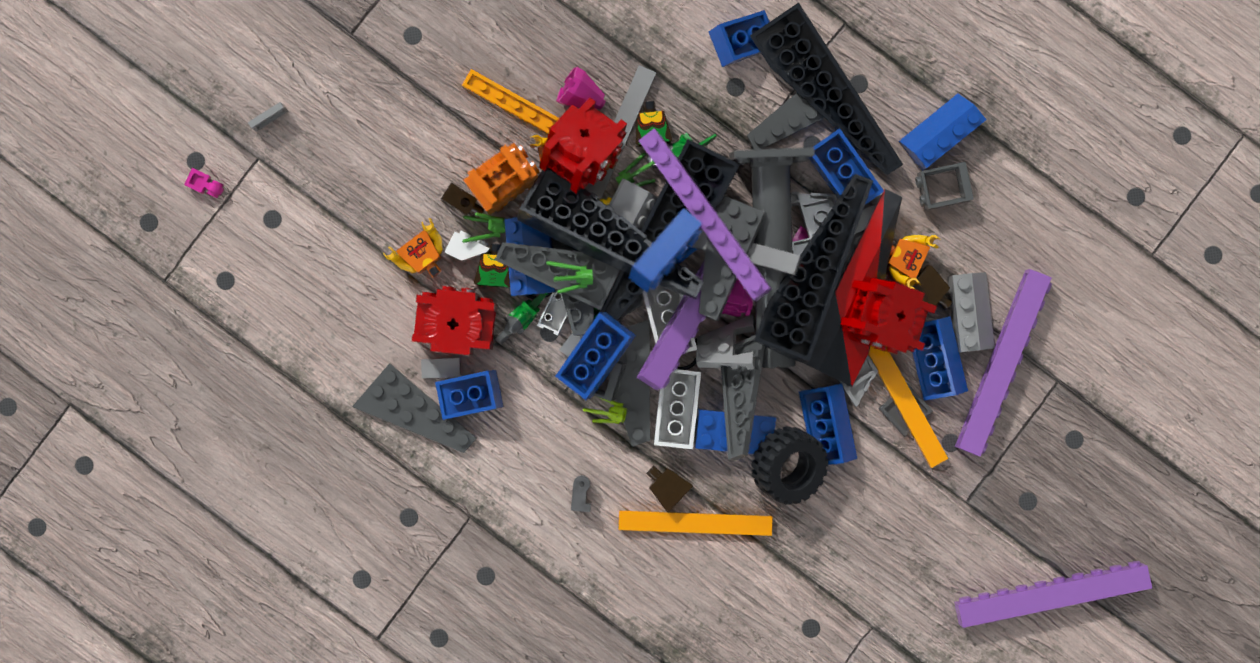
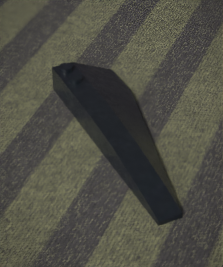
(807, 64)

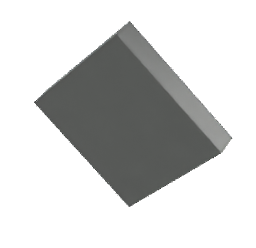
(893, 415)

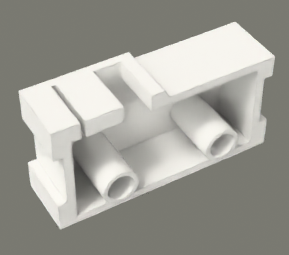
(558, 313)

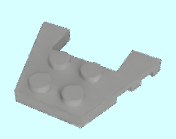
(813, 209)
(718, 346)

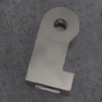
(580, 487)

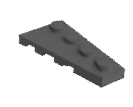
(785, 121)

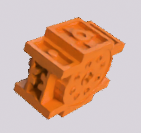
(502, 178)

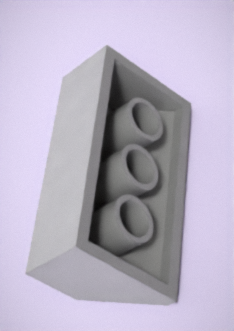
(633, 203)
(971, 311)

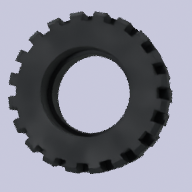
(807, 473)

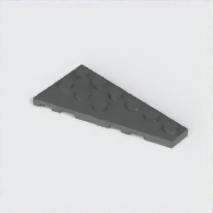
(717, 275)
(740, 399)
(407, 406)

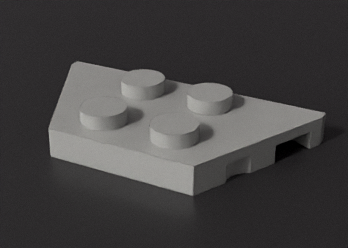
(862, 382)

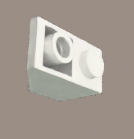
(467, 250)

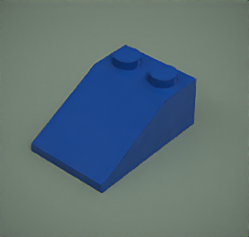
(733, 38)
(469, 394)

